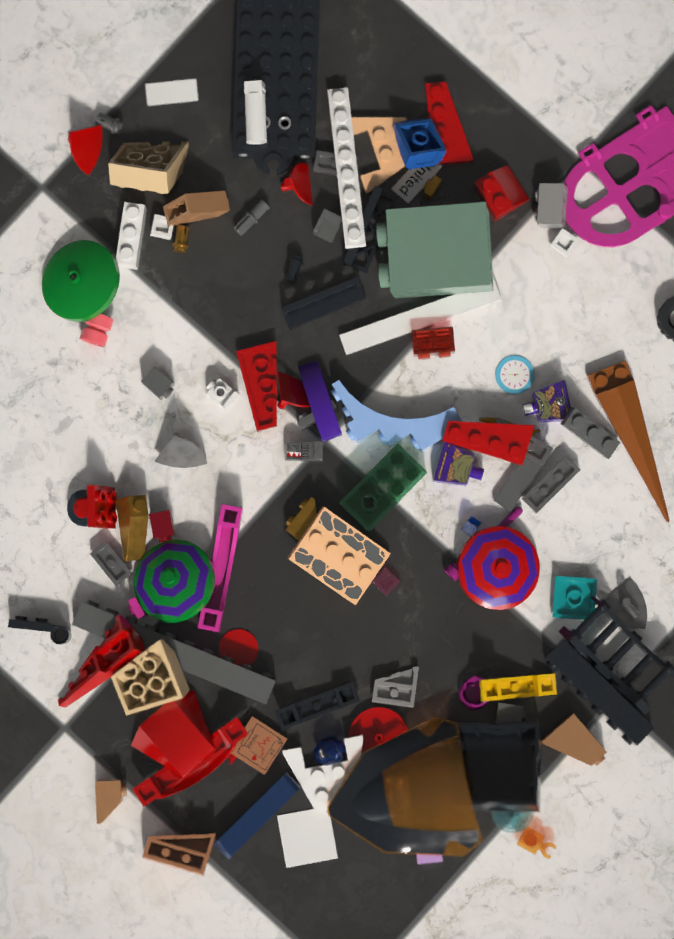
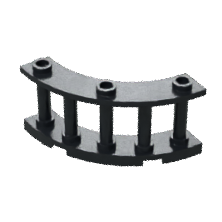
(605, 669)

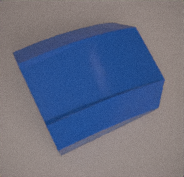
(419, 143)

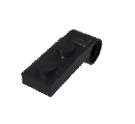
(40, 624)

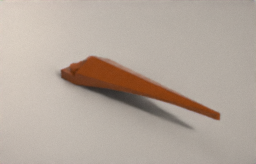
(621, 404)

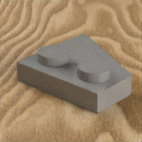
(397, 689)

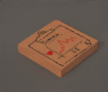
(259, 746)

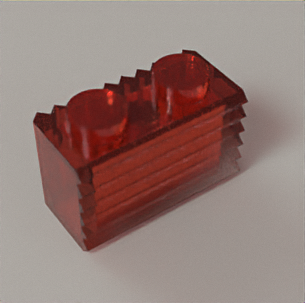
(433, 342)

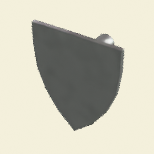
(181, 453)
(629, 605)

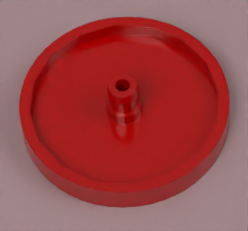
(377, 726)

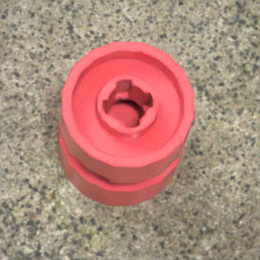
(96, 330)

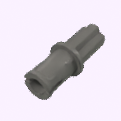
(251, 217)

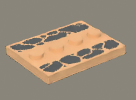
(339, 555)

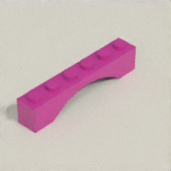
(222, 561)

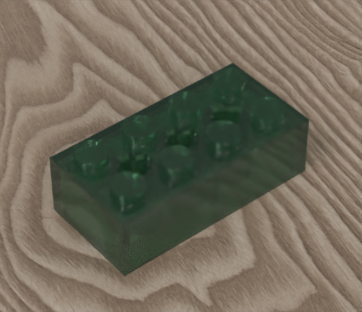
(383, 474)

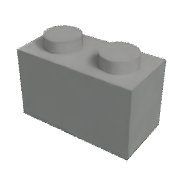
(551, 205)

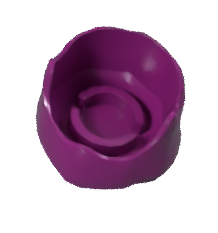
(470, 693)

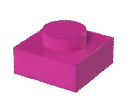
(135, 609)

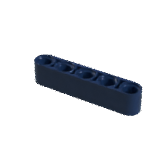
(257, 815)

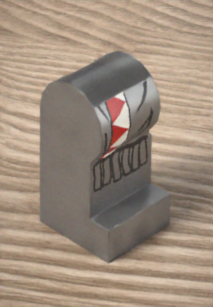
(304, 451)

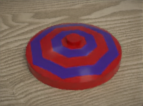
(498, 568)

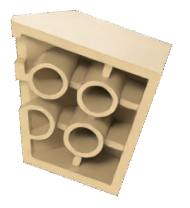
(148, 166)
(150, 679)

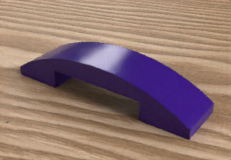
(319, 401)

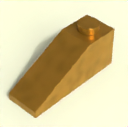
(133, 525)

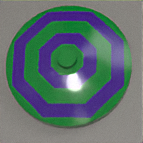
(174, 581)

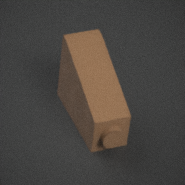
(196, 207)
(575, 741)

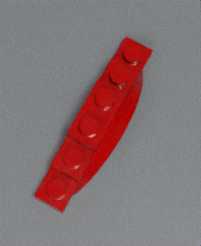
(167, 782)

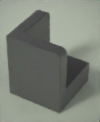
(327, 226)

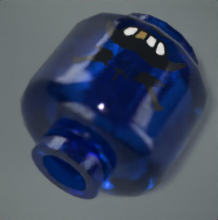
(329, 750)

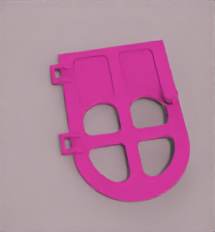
(653, 149)

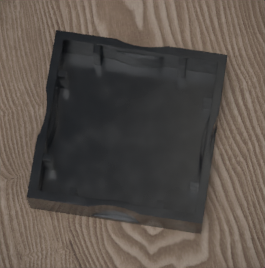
(502, 765)

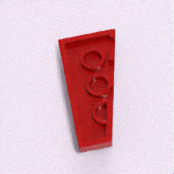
(447, 123)
(260, 380)
(493, 439)

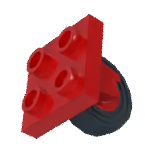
(93, 507)

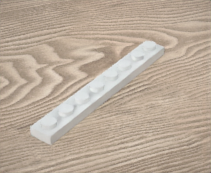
(346, 168)

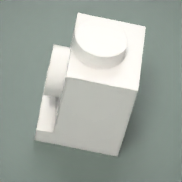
(223, 401)

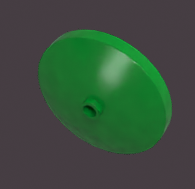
(80, 280)

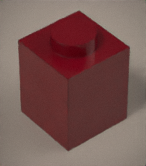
(162, 525)

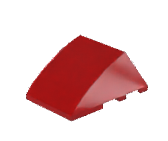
(176, 735)

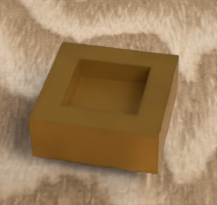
(431, 187)

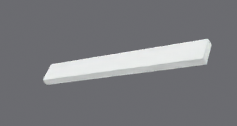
(416, 319)

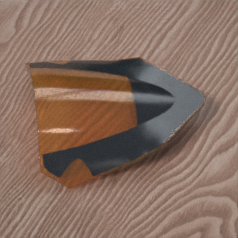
(411, 794)

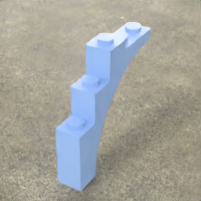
(365, 422)

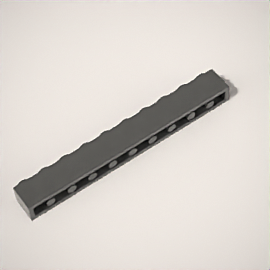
(192, 660)

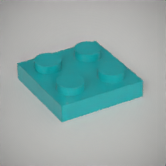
(573, 597)

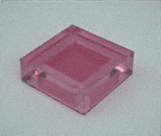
(386, 581)

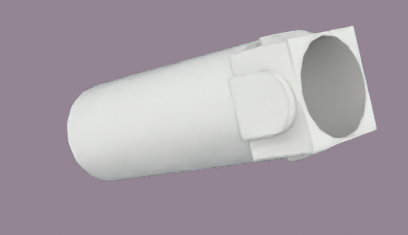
(255, 112)

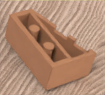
(181, 851)

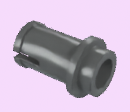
(109, 123)

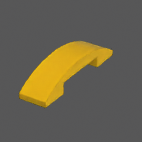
(518, 687)

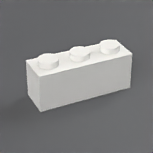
(131, 235)

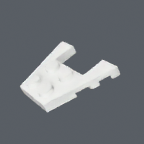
(323, 781)

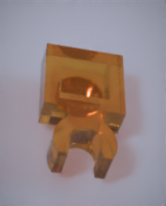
(533, 841)

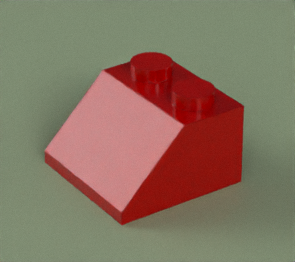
(500, 192)

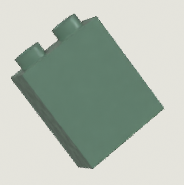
(436, 250)

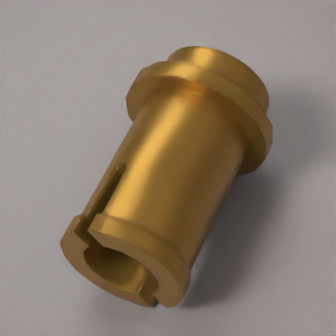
(181, 239)

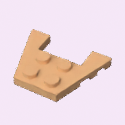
(384, 145)

